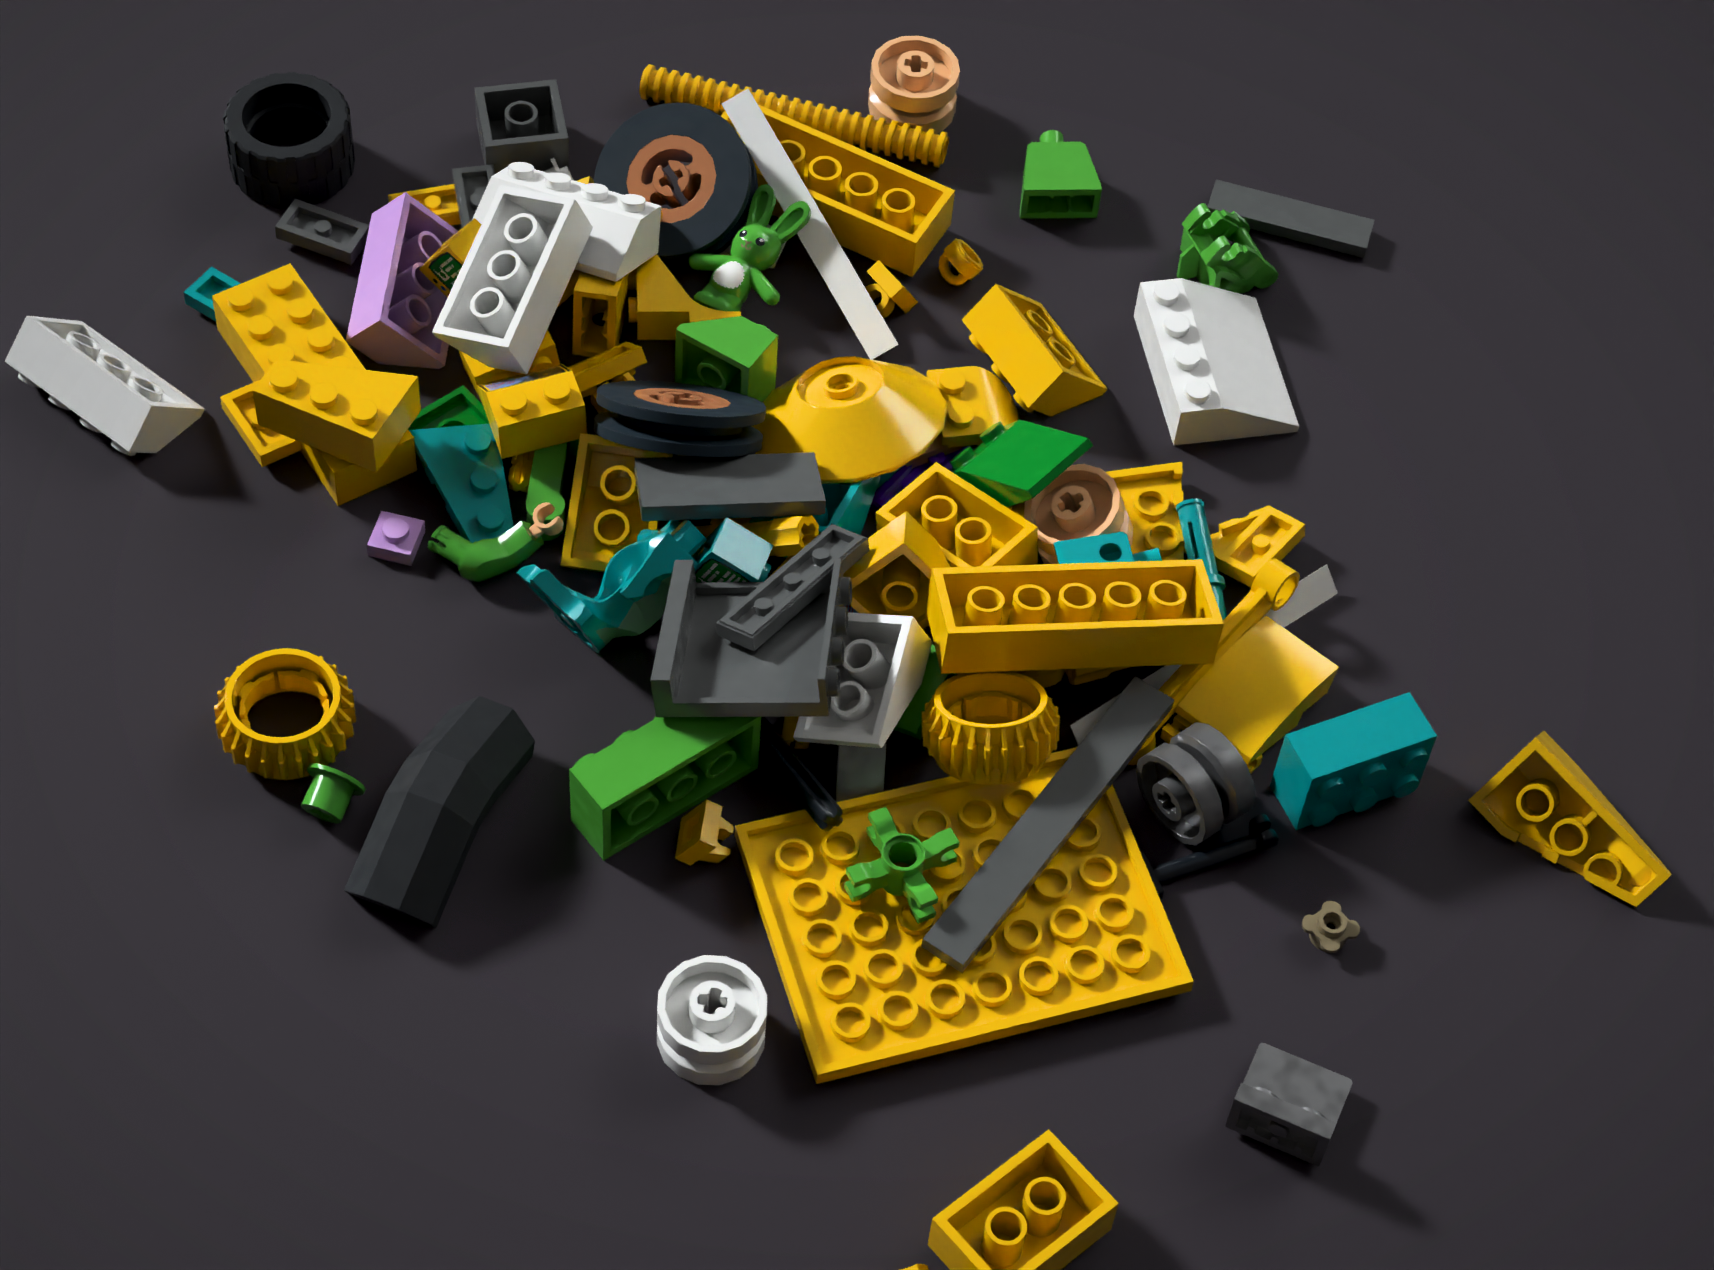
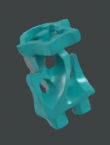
(631, 589)

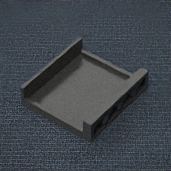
(713, 677)

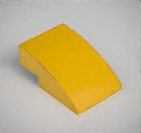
(1259, 688)

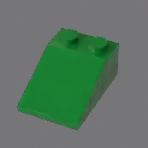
(1018, 460)

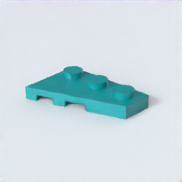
(468, 476)

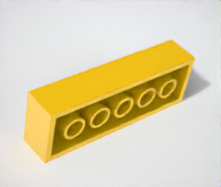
(865, 199)
(283, 321)
(1073, 616)

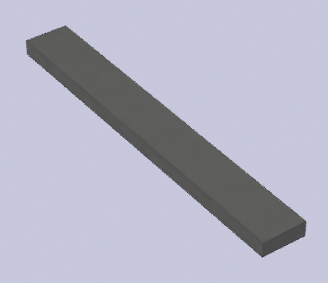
(1047, 825)

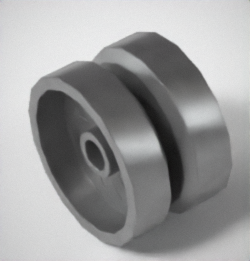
(1195, 783)

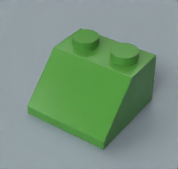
(727, 356)

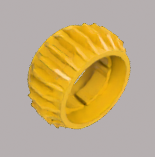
(276, 673)
(990, 727)

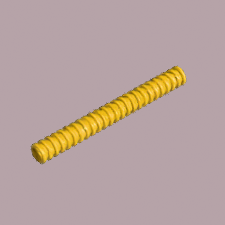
(840, 125)

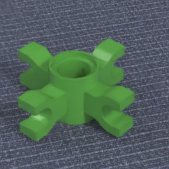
(897, 880)

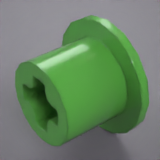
(330, 792)

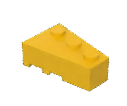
(338, 408)

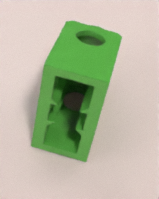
(1059, 180)

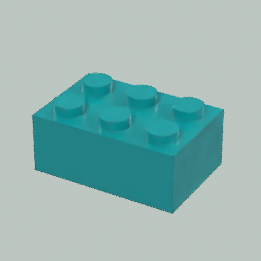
(1352, 761)

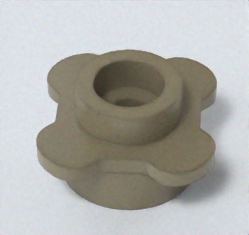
(1325, 938)

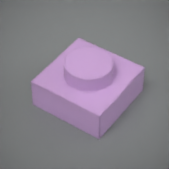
(396, 538)

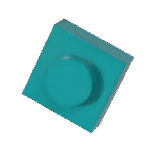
(201, 291)

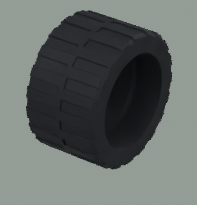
(287, 106)

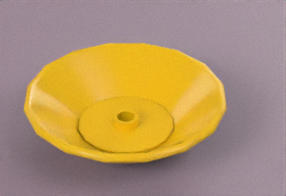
(854, 416)

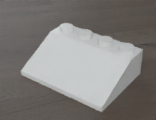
(1211, 362)

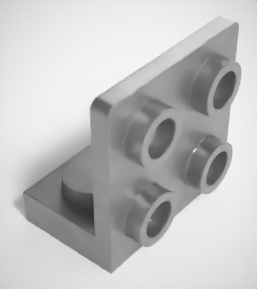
(1289, 1103)

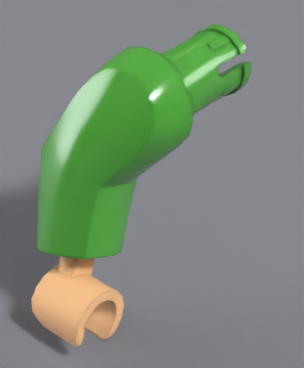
(496, 555)

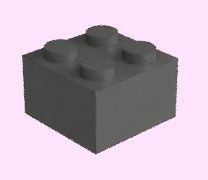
(522, 125)

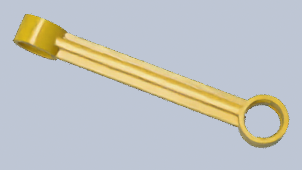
(1269, 590)

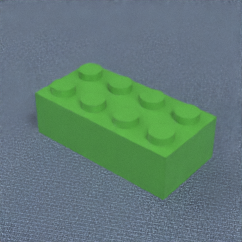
(658, 776)

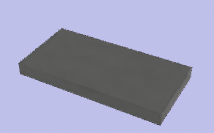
(729, 486)

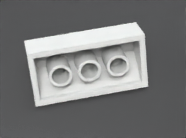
(623, 225)
(514, 278)
(101, 384)

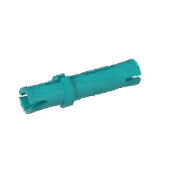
(1200, 546)

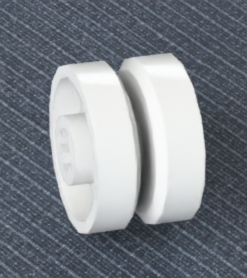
(711, 1020)

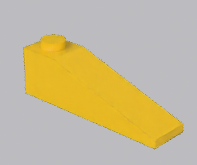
(1563, 815)

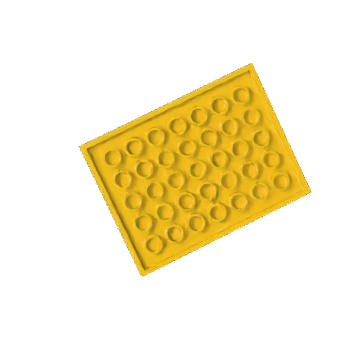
(857, 972)

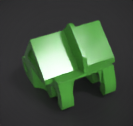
(1213, 259)

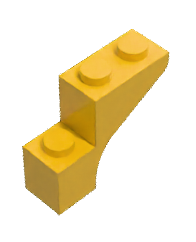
(663, 303)

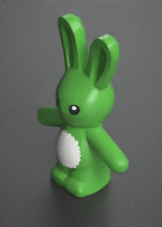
(751, 251)

